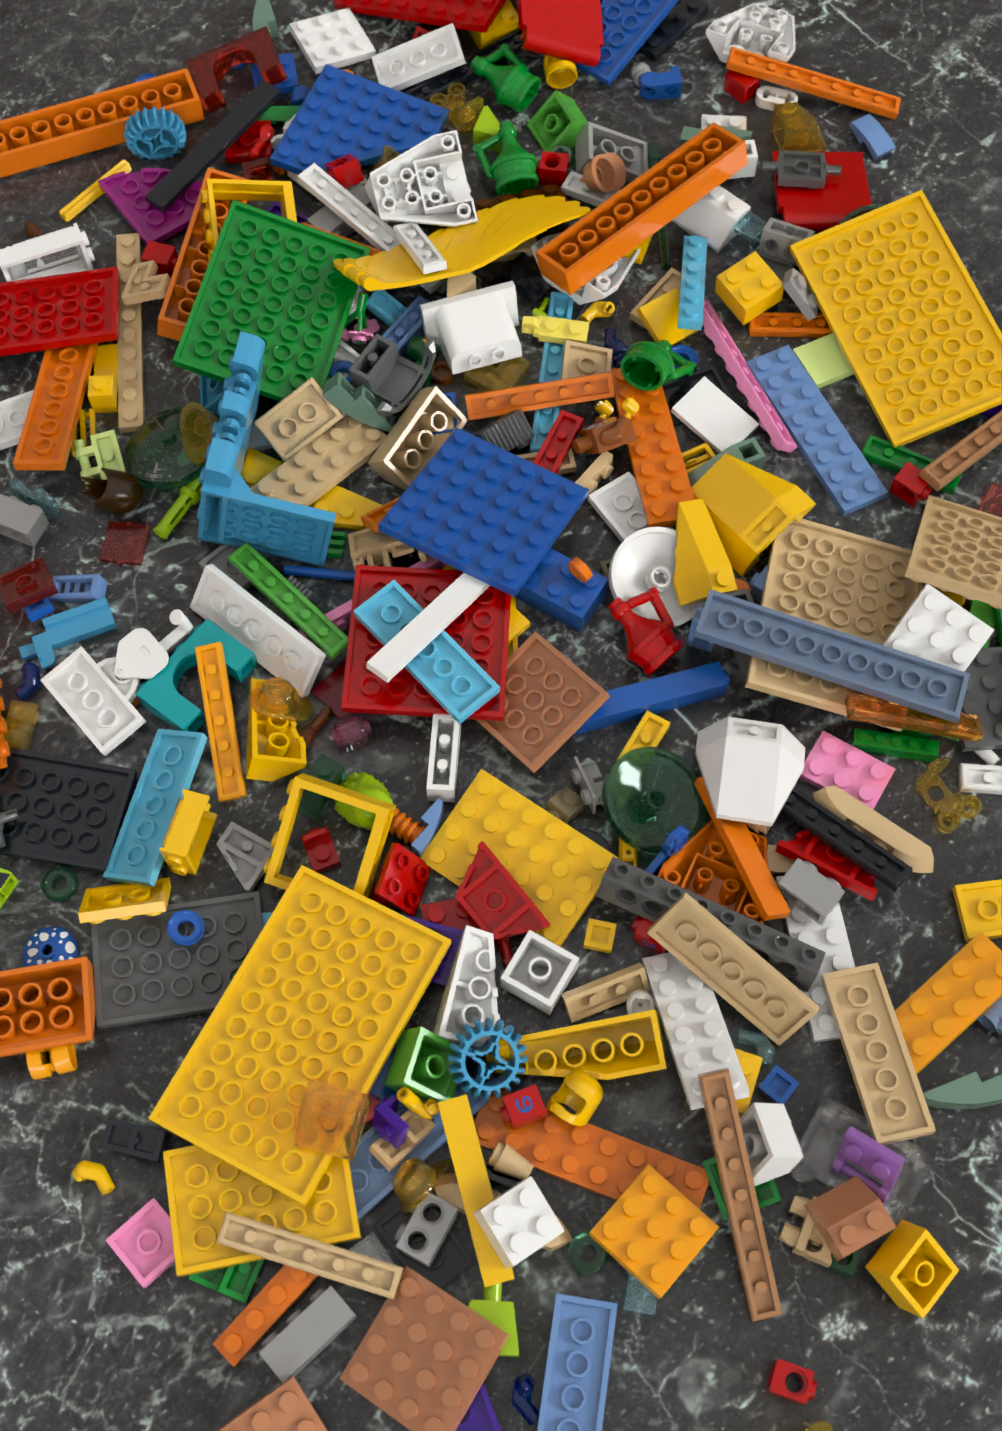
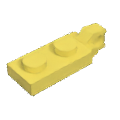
(555, 329)

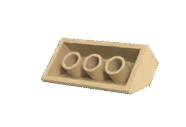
(411, 439)

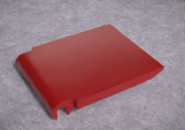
(562, 29)
(827, 206)

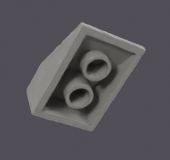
(599, 140)

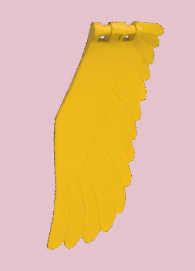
(465, 246)

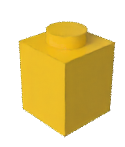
(103, 393)

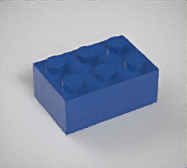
(560, 594)

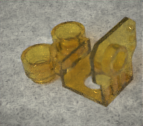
(461, 115)
(952, 804)

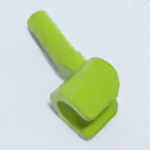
(540, 311)

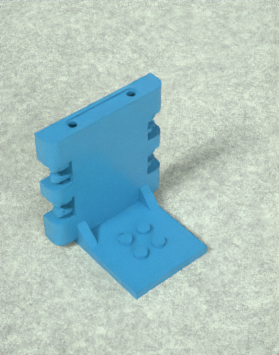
(227, 507)

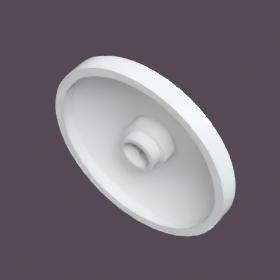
(648, 562)

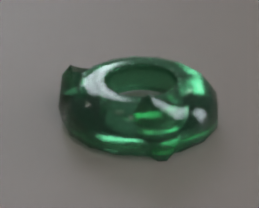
(65, 893)
(575, 1259)

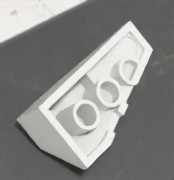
(470, 988)

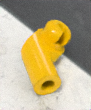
(597, 310)
(414, 1103)
(95, 1172)

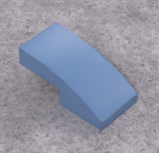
(871, 132)
(432, 820)

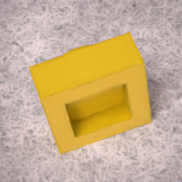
(600, 936)

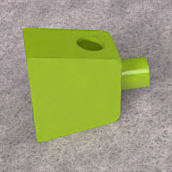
(499, 1313)

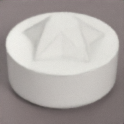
(639, 1001)

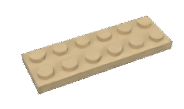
(322, 463)
(733, 969)
(877, 1054)

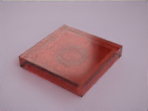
(26, 585)

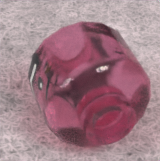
(350, 732)

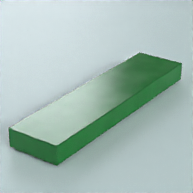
(885, 455)

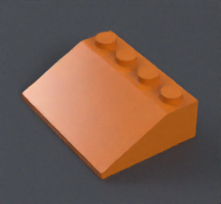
(46, 1006)

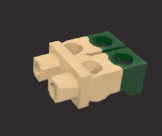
(810, 1244)

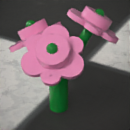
(364, 328)

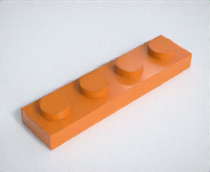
(263, 1313)

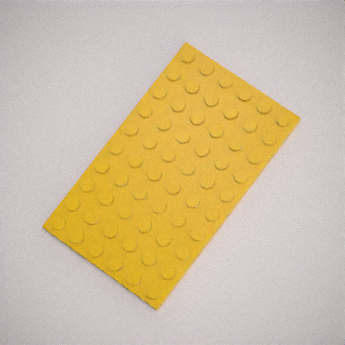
(906, 317)
(310, 1002)

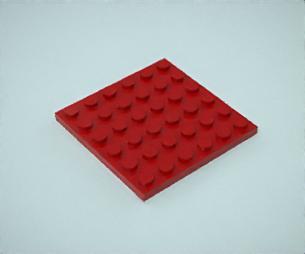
(478, 630)

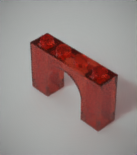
(211, 66)

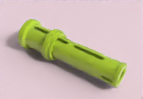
(188, 496)

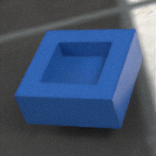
(39, 609)
(778, 1085)

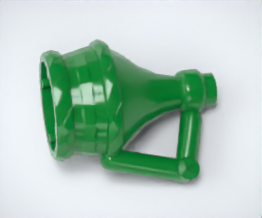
(512, 83)
(514, 167)
(652, 364)

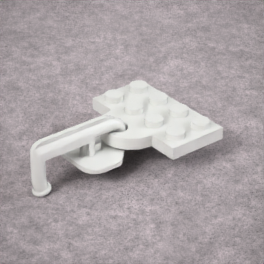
(97, 697)

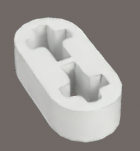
(774, 96)

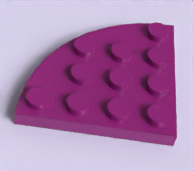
(128, 196)

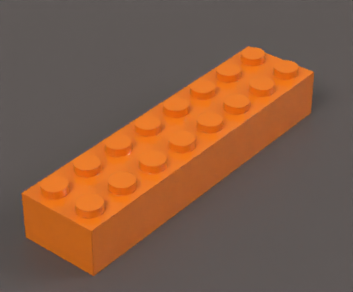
(191, 263)

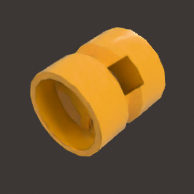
(62, 1061)

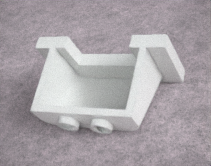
(475, 327)

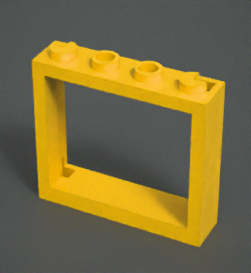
(243, 190)
(384, 814)

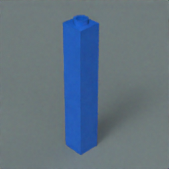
(659, 695)

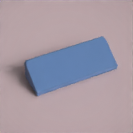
(407, 325)

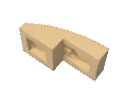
(417, 1131)

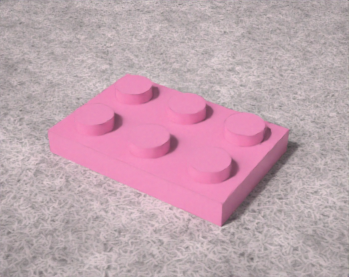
(842, 765)

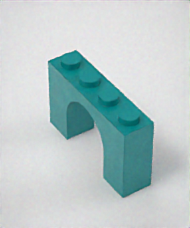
(160, 692)

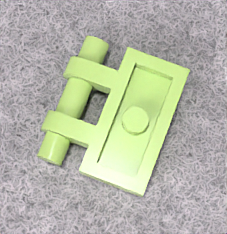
(107, 454)

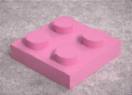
(145, 1243)

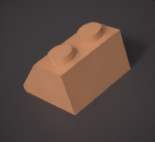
(849, 1217)

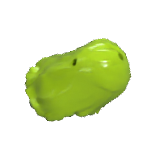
(366, 785)

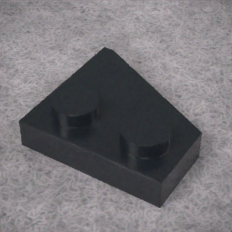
(525, 278)

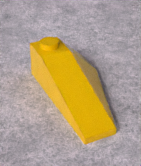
(699, 556)
(272, 745)

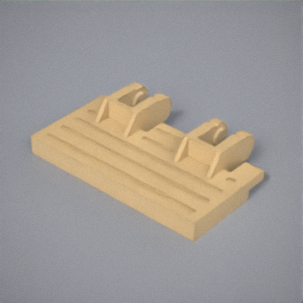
(377, 548)

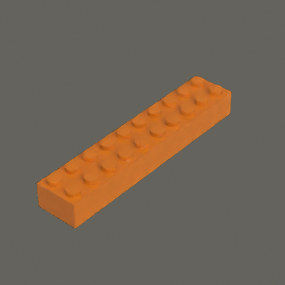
(91, 121)
(642, 208)

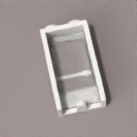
(47, 255)

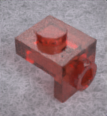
(257, 169)

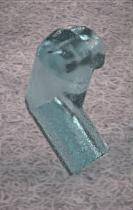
(760, 1042)

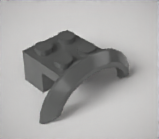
(390, 375)

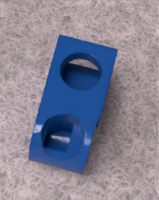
(661, 85)

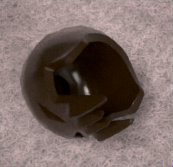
(121, 494)

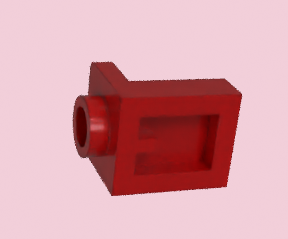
(320, 849)

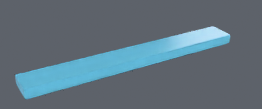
(559, 307)

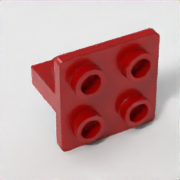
(401, 880)

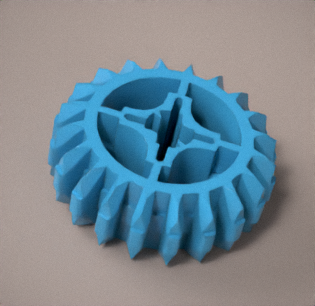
(155, 133)
(491, 1045)

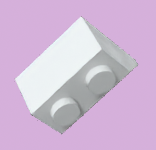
(769, 1141)

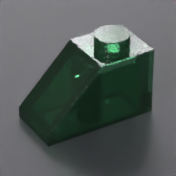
(327, 770)

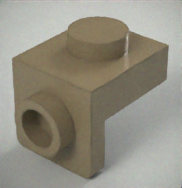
(565, 805)

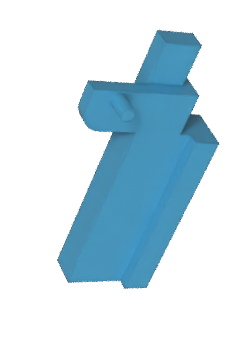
(68, 629)

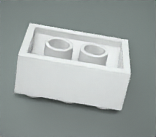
(714, 217)

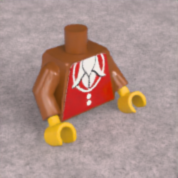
(607, 432)

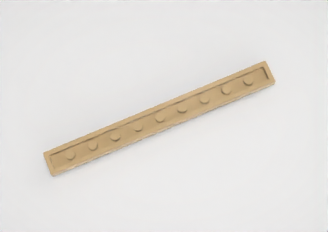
(130, 343)

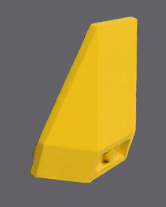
(748, 508)

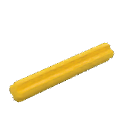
(90, 194)

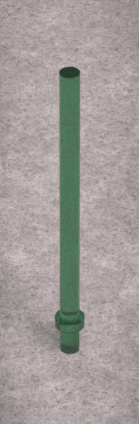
(653, 158)

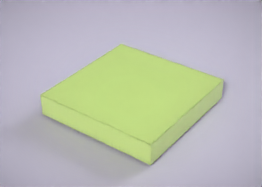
(823, 360)

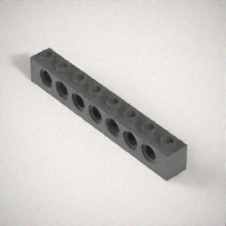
(653, 896)

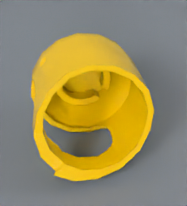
(559, 72)
(579, 1093)

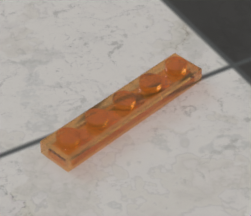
(890, 714)

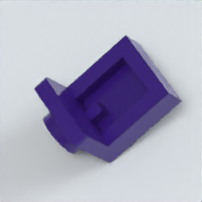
(388, 1123)

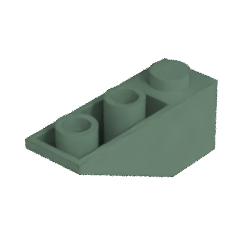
(746, 450)

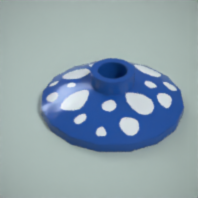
(58, 938)

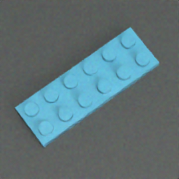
(441, 666)
(165, 773)

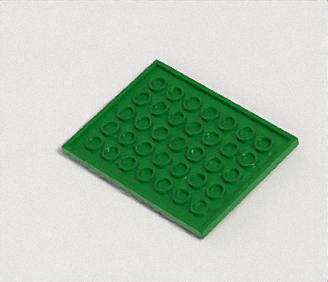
(274, 284)

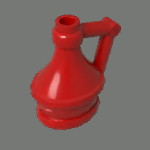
(648, 640)

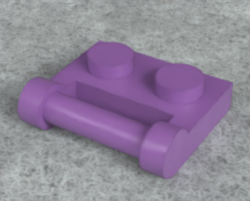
(872, 1158)

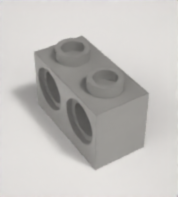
(778, 237)
(434, 1232)

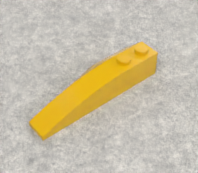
(600, 1048)

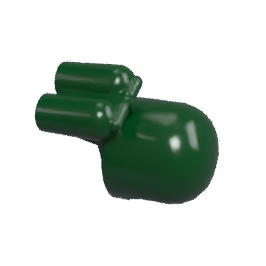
(415, 353)

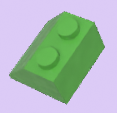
(557, 122)
(422, 1065)

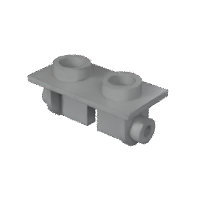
(585, 775)

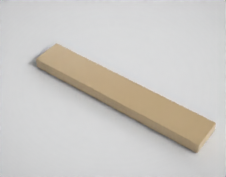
(310, 1255)

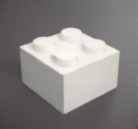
(539, 972)
(518, 1222)

